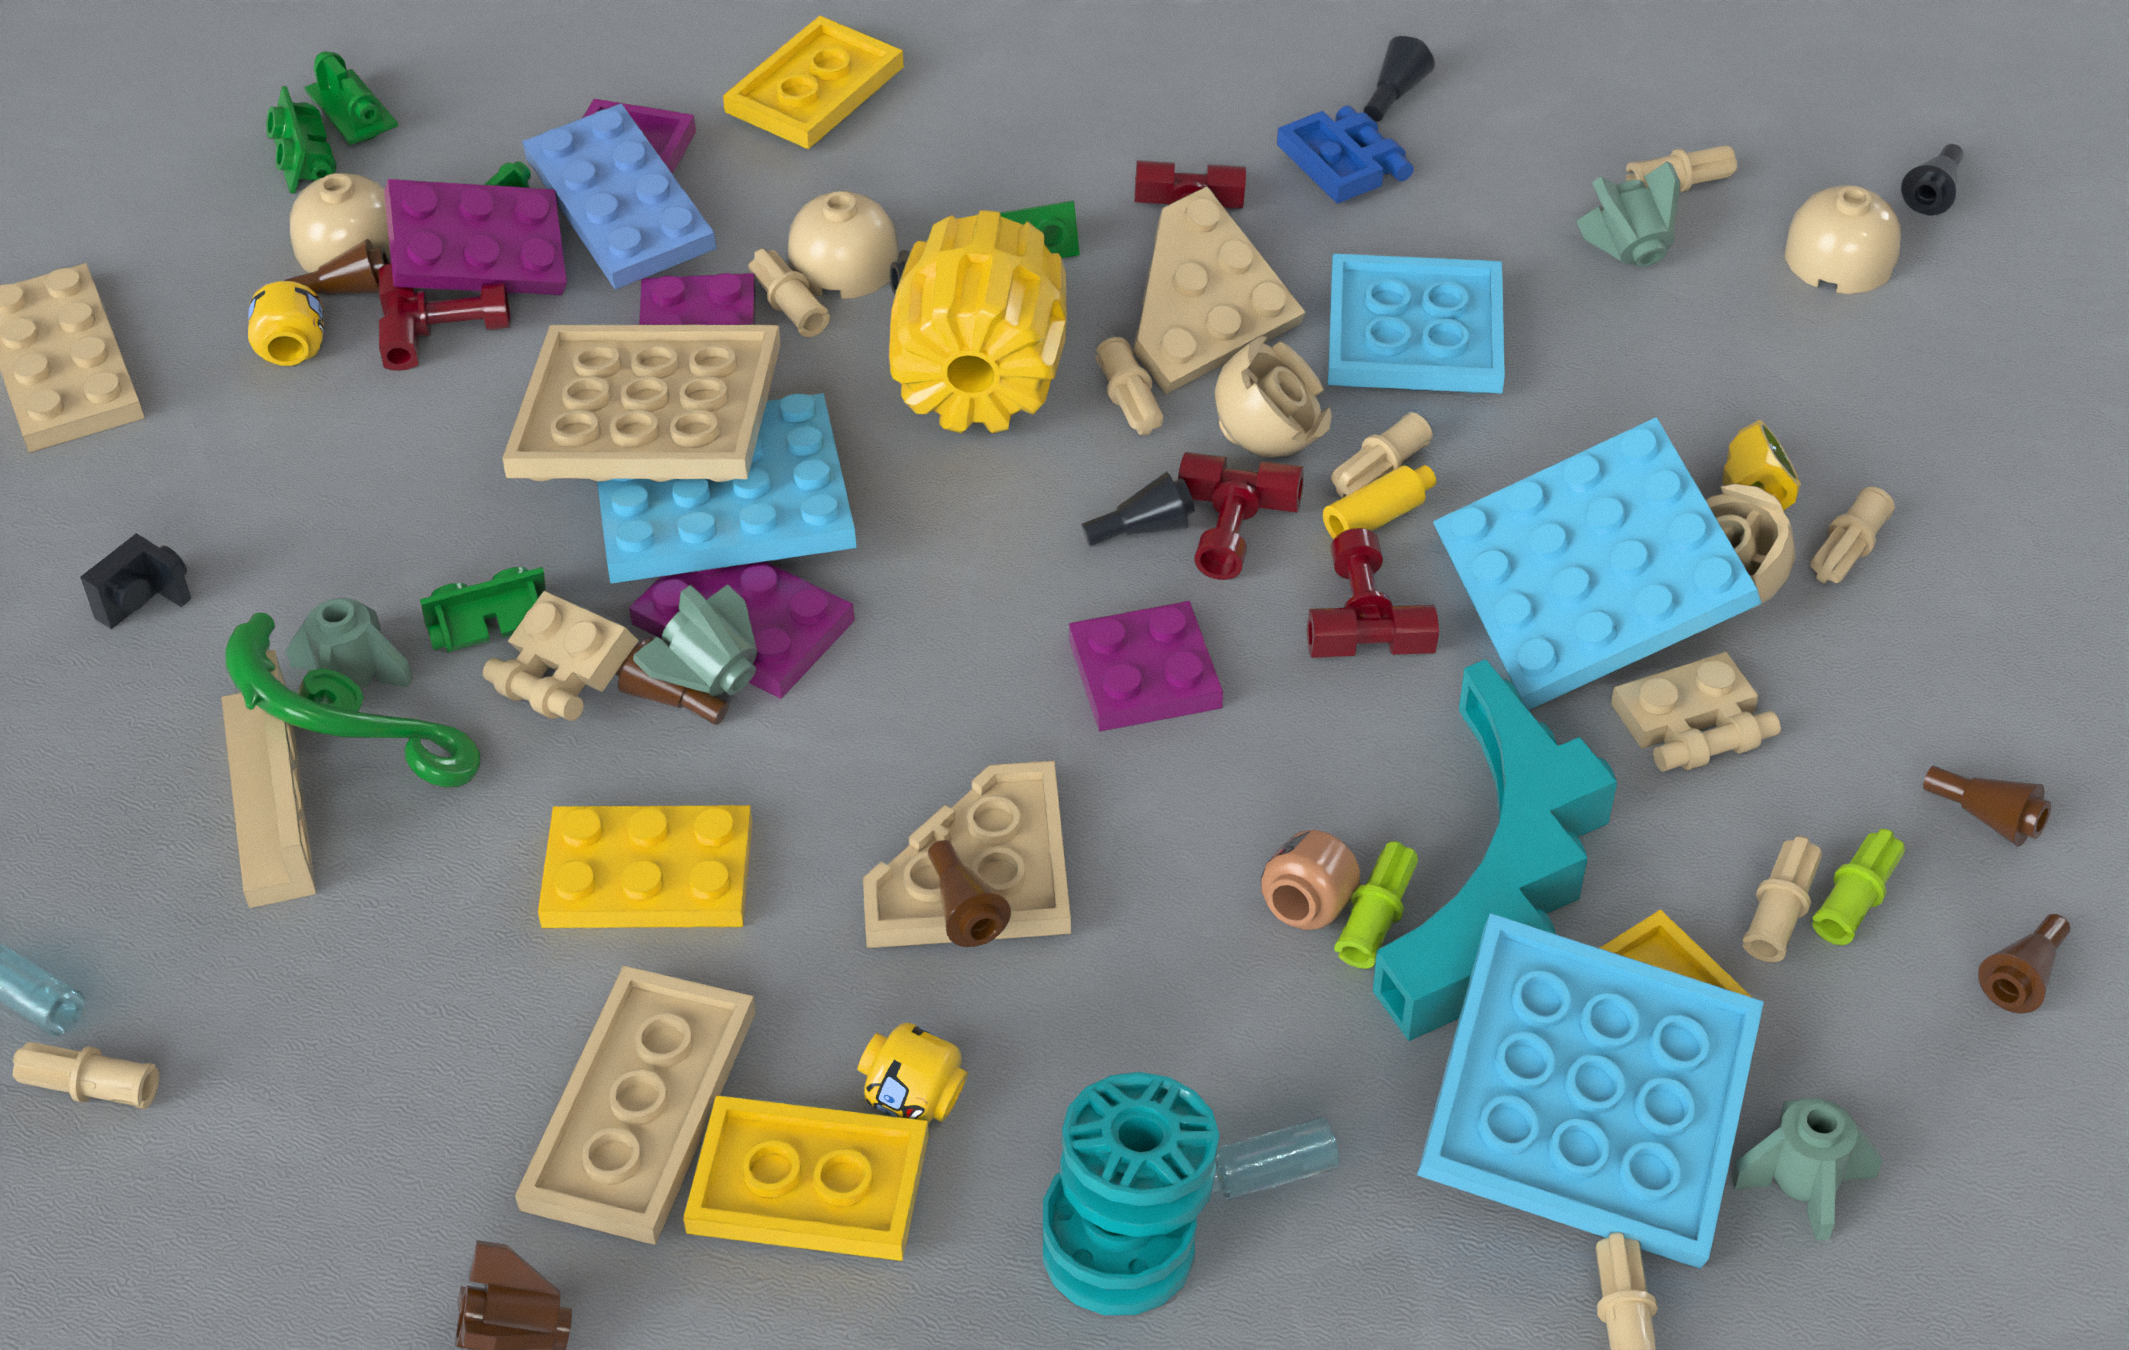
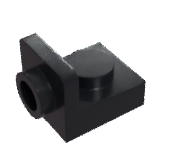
(133, 576)

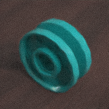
(1138, 1154)
(1110, 1269)

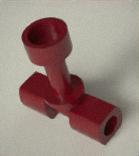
(1160, 184)
(410, 315)
(1237, 498)
(1368, 614)

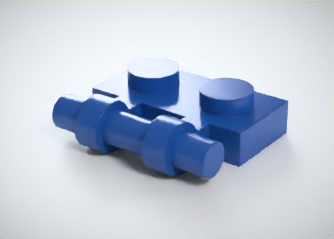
(1344, 154)

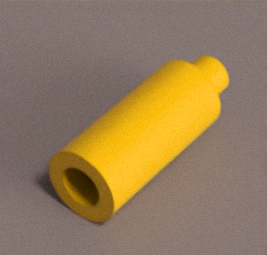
(1380, 500)

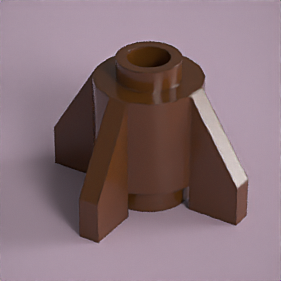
(513, 1309)

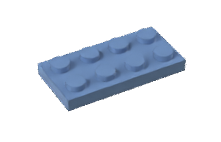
(619, 196)

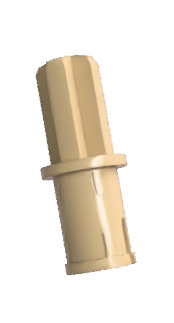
(1690, 167)
(789, 292)
(1129, 385)
(1382, 453)
(1852, 535)
(1782, 900)
(86, 1074)
(1625, 1299)

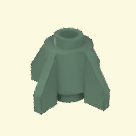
(1635, 219)
(347, 639)
(707, 644)
(1810, 1158)

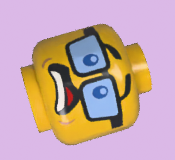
(285, 323)
(912, 1074)

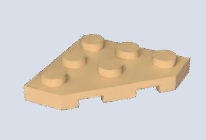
(1206, 294)
(1005, 835)

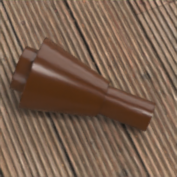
(348, 273)
(637, 683)
(2007, 807)
(970, 906)
(2021, 972)

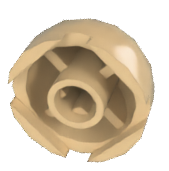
(336, 216)
(1844, 239)
(843, 244)
(1270, 400)
(1757, 533)

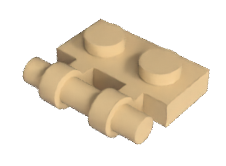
(569, 640)
(1688, 699)

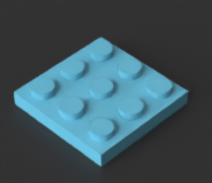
(1416, 323)

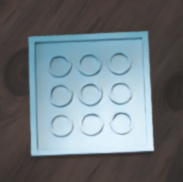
(783, 510)
(1595, 563)
(1593, 1090)

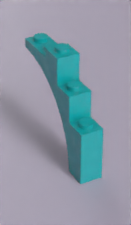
(1531, 866)

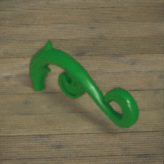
(331, 706)

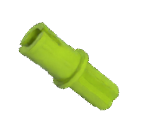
(1858, 887)
(1376, 906)

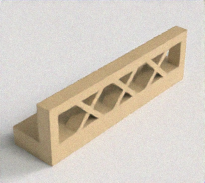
(267, 802)

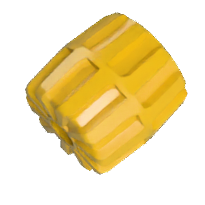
(978, 322)

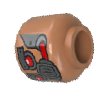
(1310, 879)

